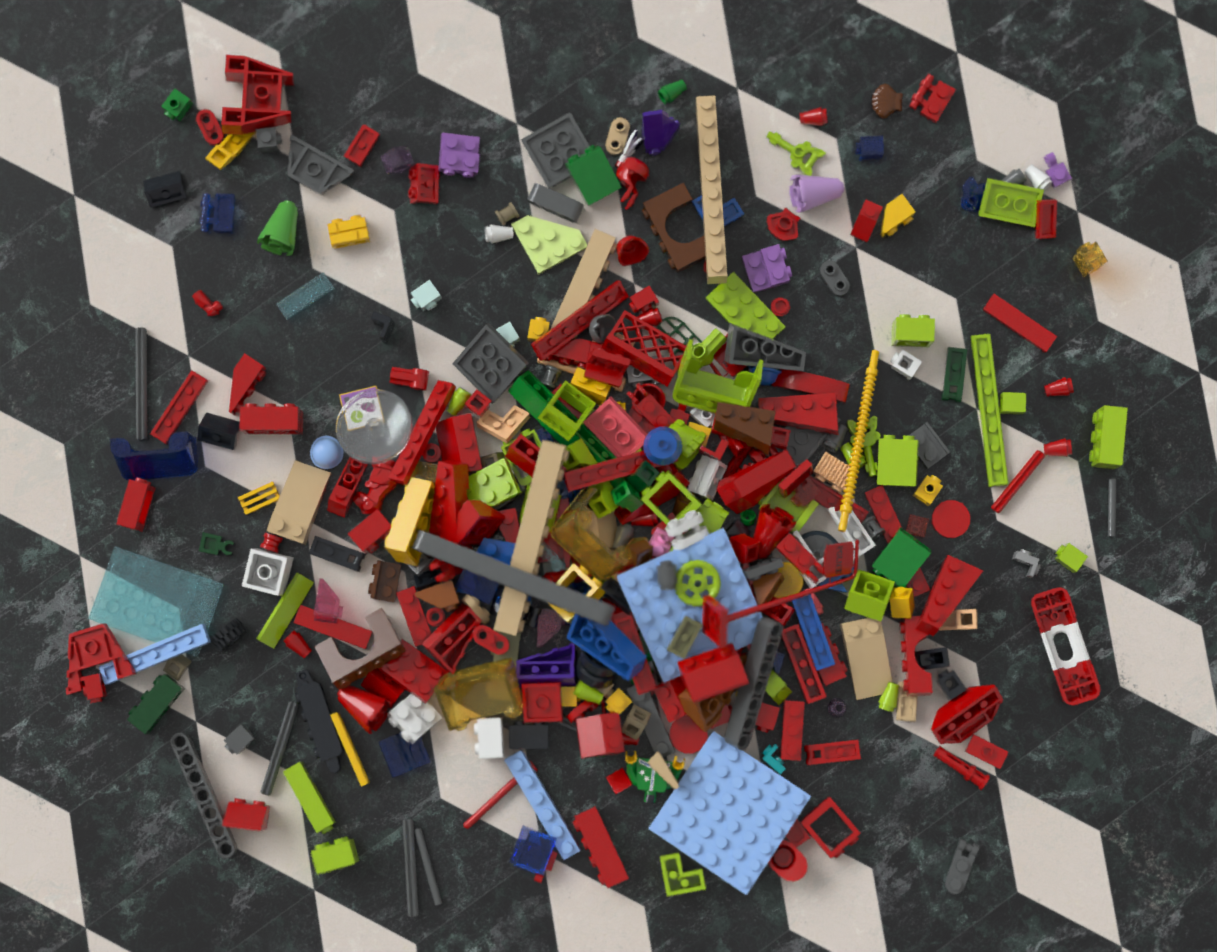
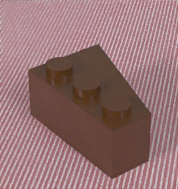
(746, 424)

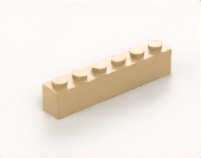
(587, 274)

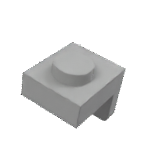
(1025, 557)

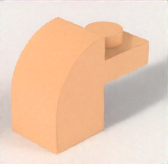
(961, 620)

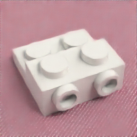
(413, 718)

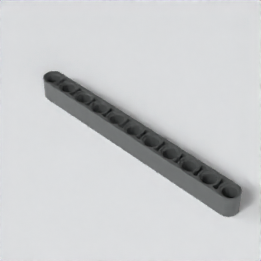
(513, 578)

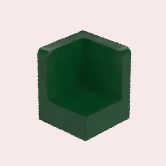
(643, 476)

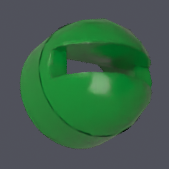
(751, 517)

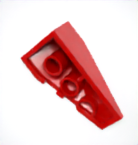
(663, 494)

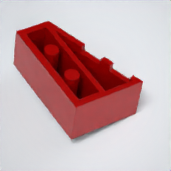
(452, 637)

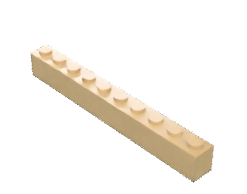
(711, 190)
(532, 532)

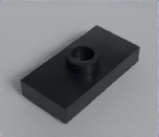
(615, 594)

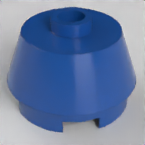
(662, 446)

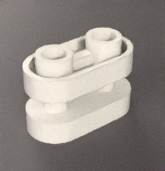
(677, 527)

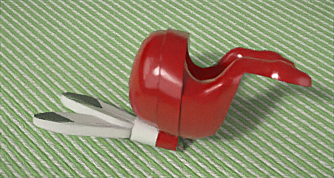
(631, 169)

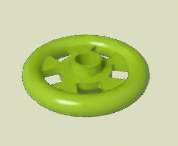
(688, 569)

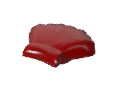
(783, 225)

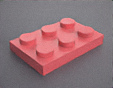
(616, 428)

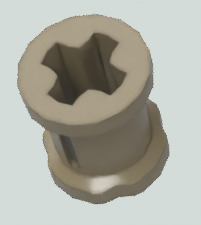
(506, 214)

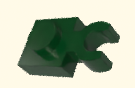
(213, 544)

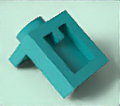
(776, 763)

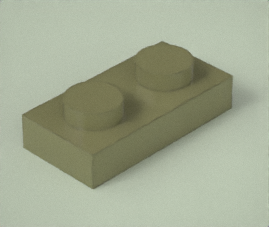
(684, 637)

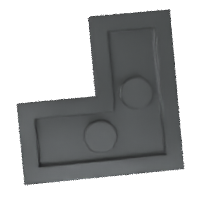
(766, 565)

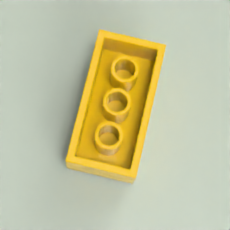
(412, 516)

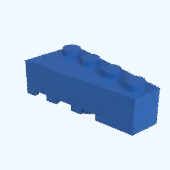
(607, 645)

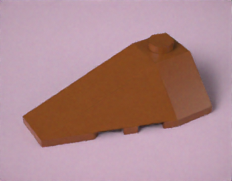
(707, 712)

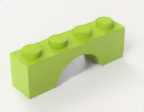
(580, 456)

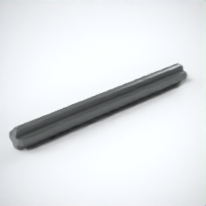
(141, 383)

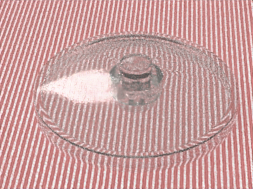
(374, 426)

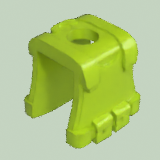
(691, 443)
(712, 515)

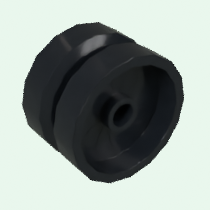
(594, 672)

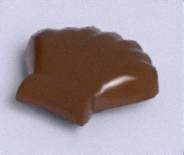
(886, 101)

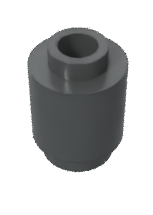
(667, 575)

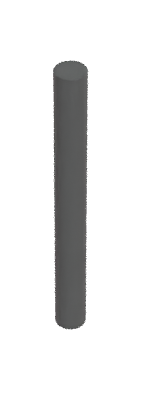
(428, 866)

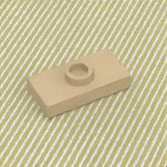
(906, 706)

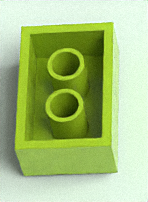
(1108, 437)

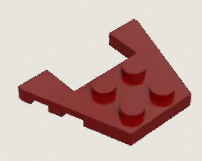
(92, 648)

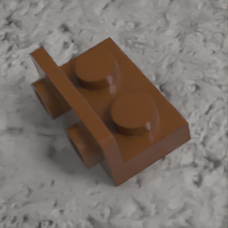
(385, 581)

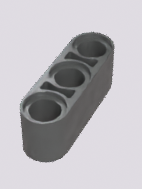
(555, 203)

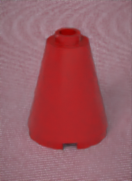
(772, 528)
(364, 707)

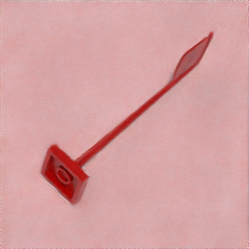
(798, 474)
(837, 562)

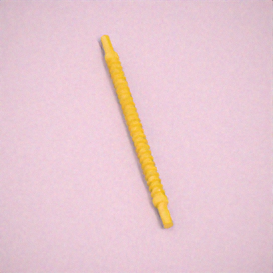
(846, 507)

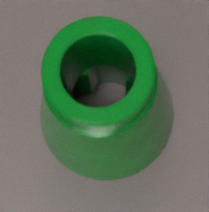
(671, 91)

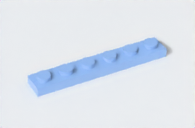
(160, 652)
(542, 804)

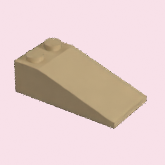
(299, 502)
(866, 657)

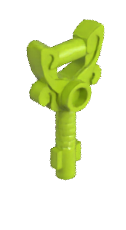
(798, 152)
(870, 440)

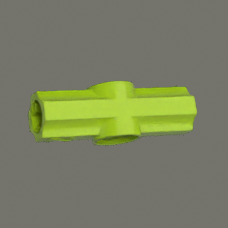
(706, 350)

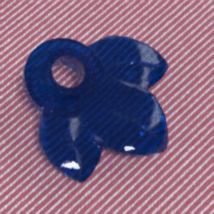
(974, 192)

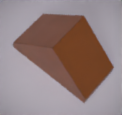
(767, 587)

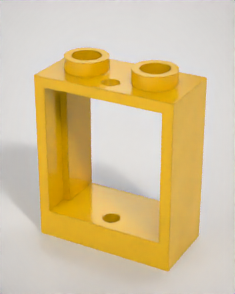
(566, 579)

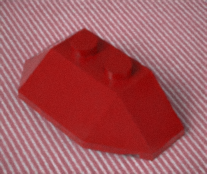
(966, 714)

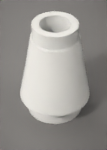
(1038, 178)
(498, 233)

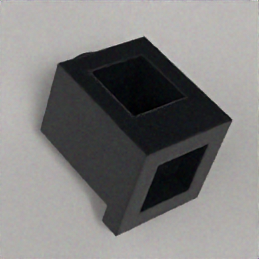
(957, 685)

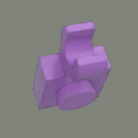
(1057, 172)

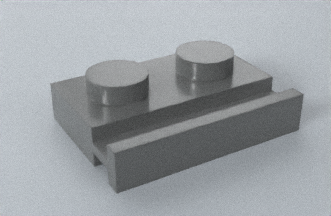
(930, 445)

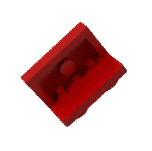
(605, 366)

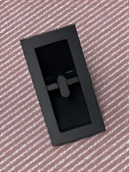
(932, 658)

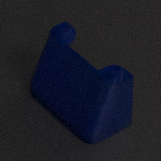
(154, 464)

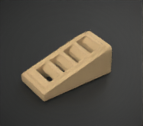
(660, 766)

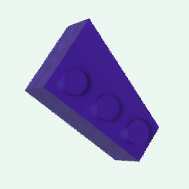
(549, 667)

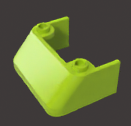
(706, 389)

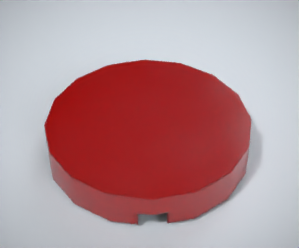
(950, 519)
(687, 735)

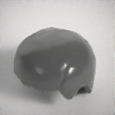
(601, 327)

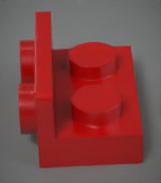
(424, 183)

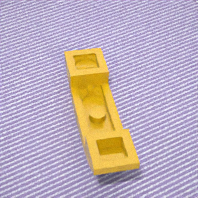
(229, 148)

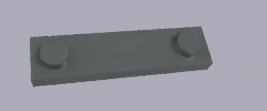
(655, 727)

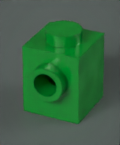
(176, 105)

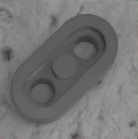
(833, 278)

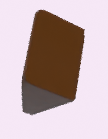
(641, 552)

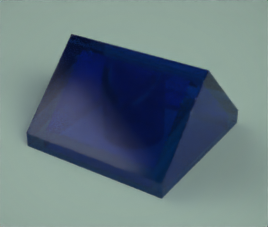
(532, 850)

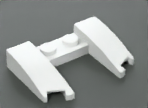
(853, 532)

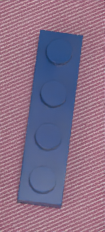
(813, 632)

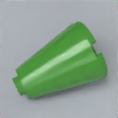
(280, 230)

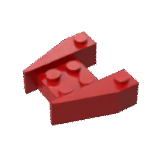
(260, 96)
(510, 530)

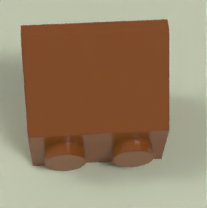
(442, 596)

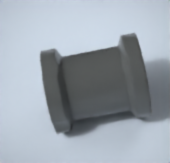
(551, 377)
(873, 528)

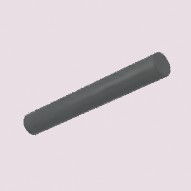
(1112, 508)

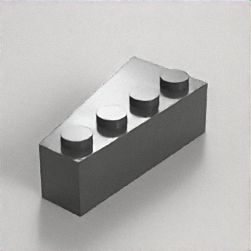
(747, 347)

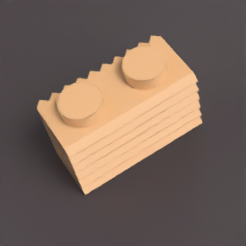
(832, 471)

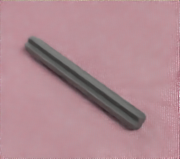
(279, 748)
(410, 868)

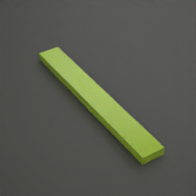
(989, 410)

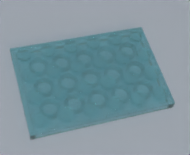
(153, 598)

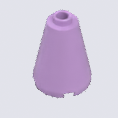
(813, 191)

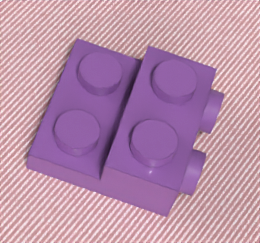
(459, 155)
(767, 268)

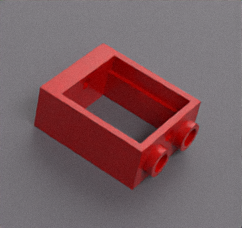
(136, 504)
(817, 812)

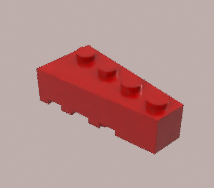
(448, 498)

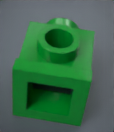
(627, 496)

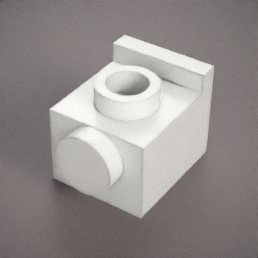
(912, 364)
(697, 414)

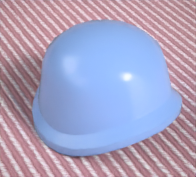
(326, 452)

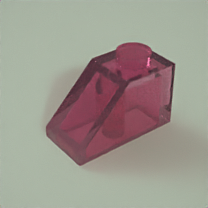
(327, 604)
(548, 626)

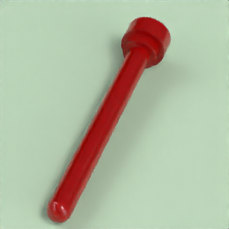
(492, 801)

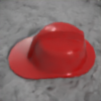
(788, 862)

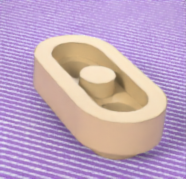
(618, 136)
(473, 603)

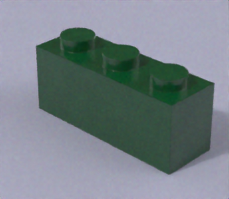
(155, 703)

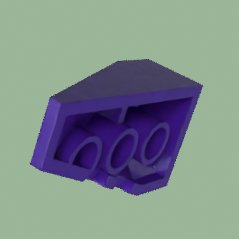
(658, 131)

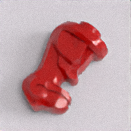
(379, 487)

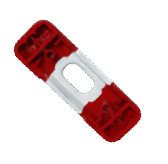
(1076, 676)

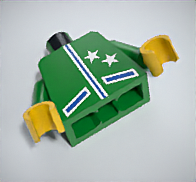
(647, 778)

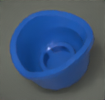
(769, 375)

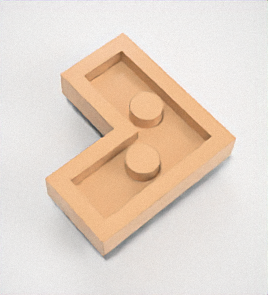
(504, 427)

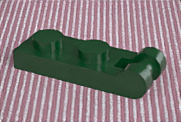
(954, 373)

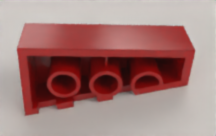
(805, 411)
(949, 588)

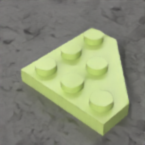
(548, 241)

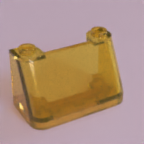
(479, 693)

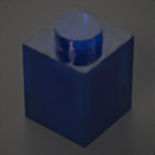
(870, 147)

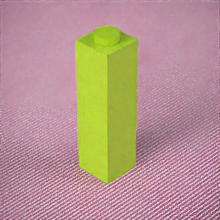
(309, 797)

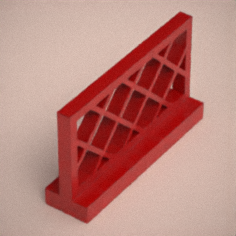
(639, 357)

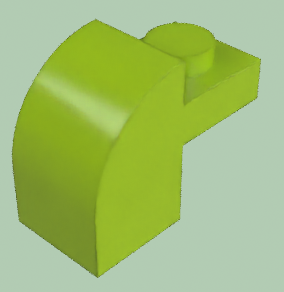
(777, 688)

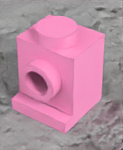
(660, 542)

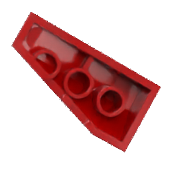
(751, 484)

